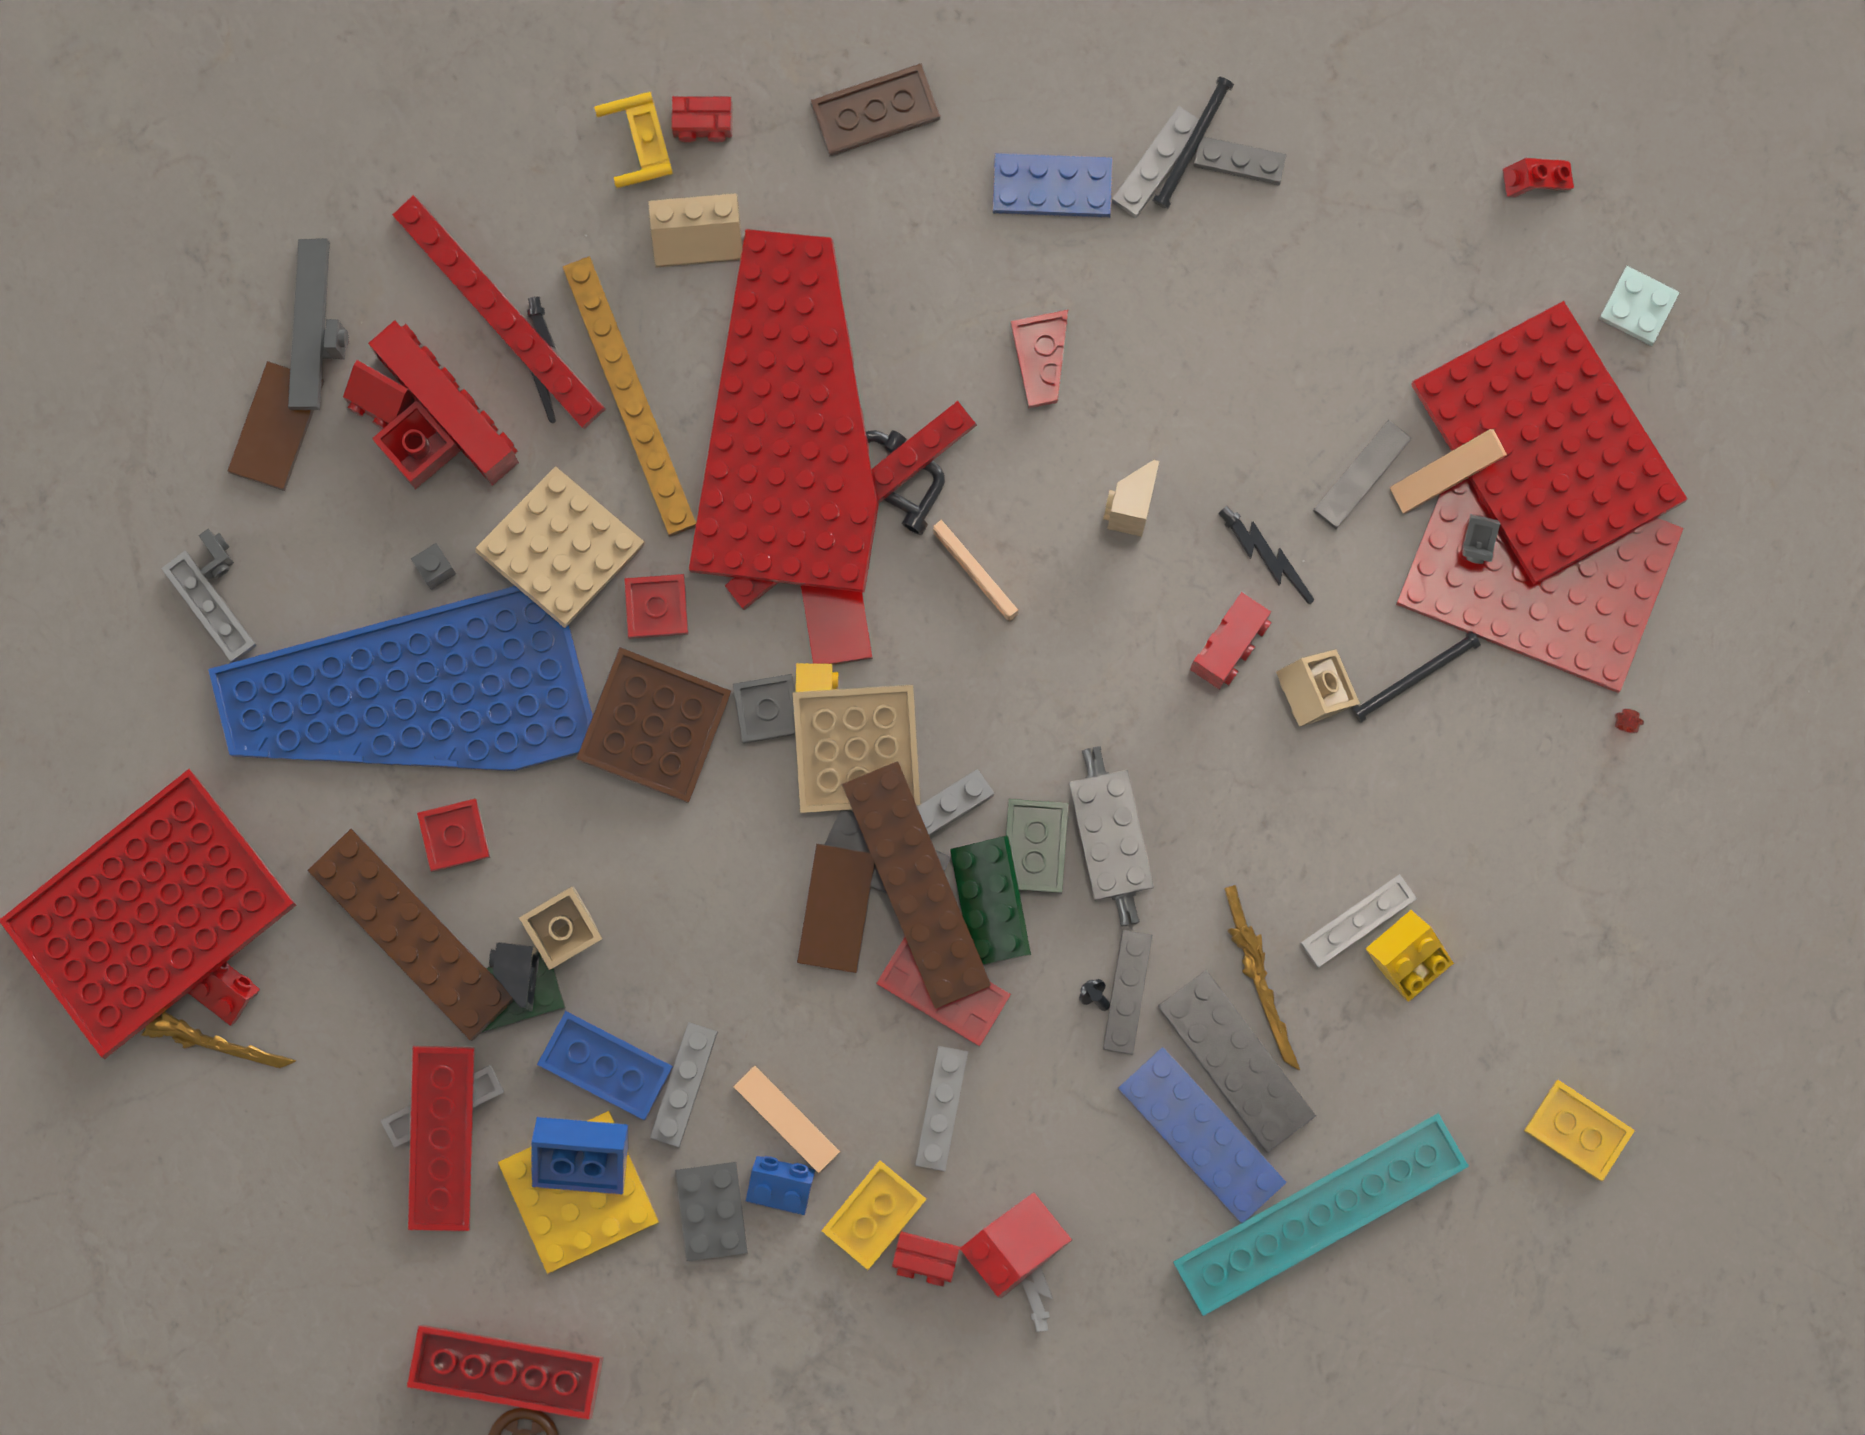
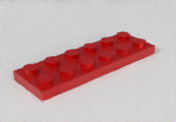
(441, 1138)

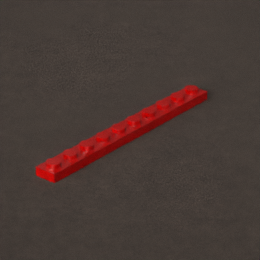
(499, 312)
(887, 477)

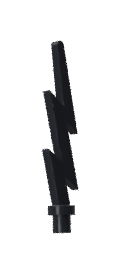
(536, 313)
(1255, 539)

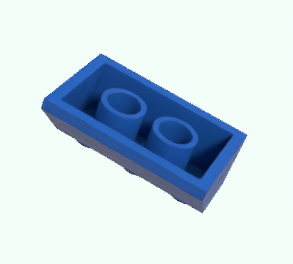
(579, 1155)

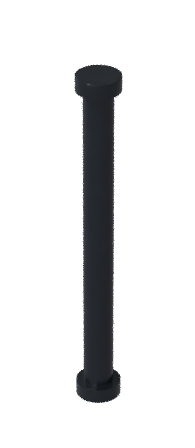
(1193, 142)
(1416, 676)

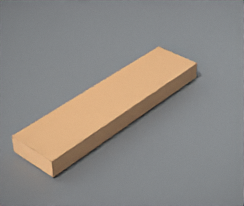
(1448, 471)
(975, 570)
(786, 1119)

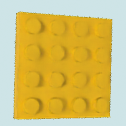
(572, 1222)

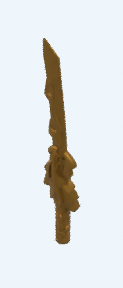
(1254, 968)
(186, 1035)

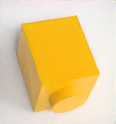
(816, 677)

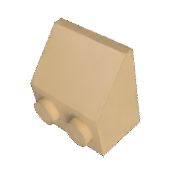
(1317, 687)
(561, 927)

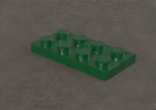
(991, 899)

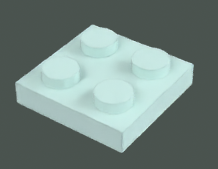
(1639, 305)

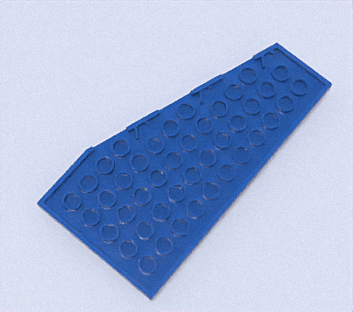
(437, 688)

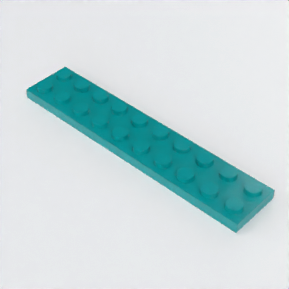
(1320, 1214)

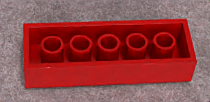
(439, 395)
(505, 1372)

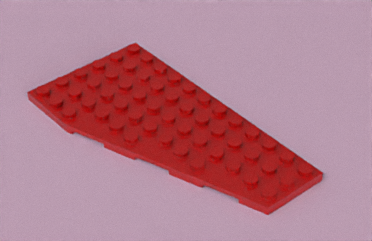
(788, 445)

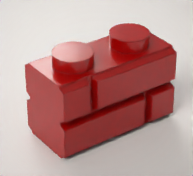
(702, 117)
(926, 1258)

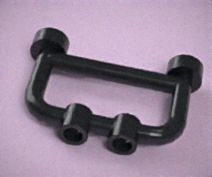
(916, 514)

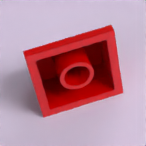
(375, 395)
(416, 444)

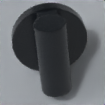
(1092, 992)

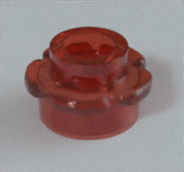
(1628, 721)

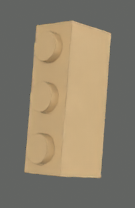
(695, 230)
(1130, 503)

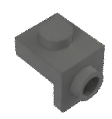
(335, 340)
(1480, 539)
(216, 545)

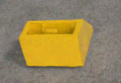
(1410, 955)

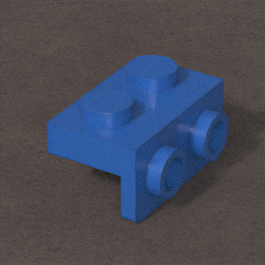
(780, 1184)

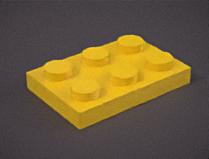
(1579, 1130)
(874, 1215)

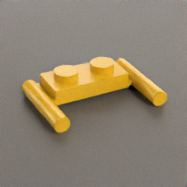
(646, 137)

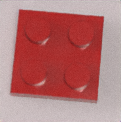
(656, 606)
(453, 835)

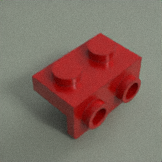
(225, 993)

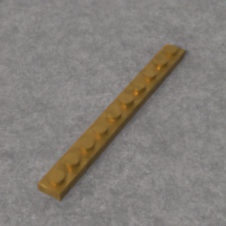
(629, 396)

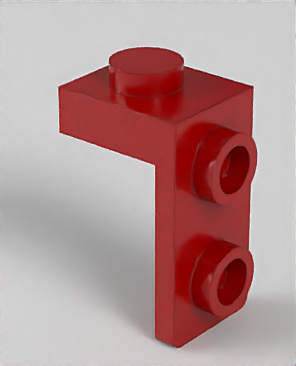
(1537, 174)

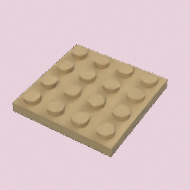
(560, 547)
(850, 735)

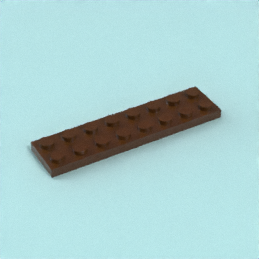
(916, 884)
(411, 934)

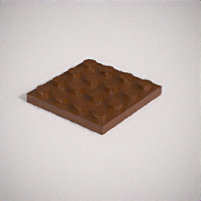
(653, 725)

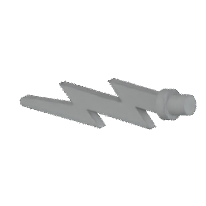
(1032, 1290)

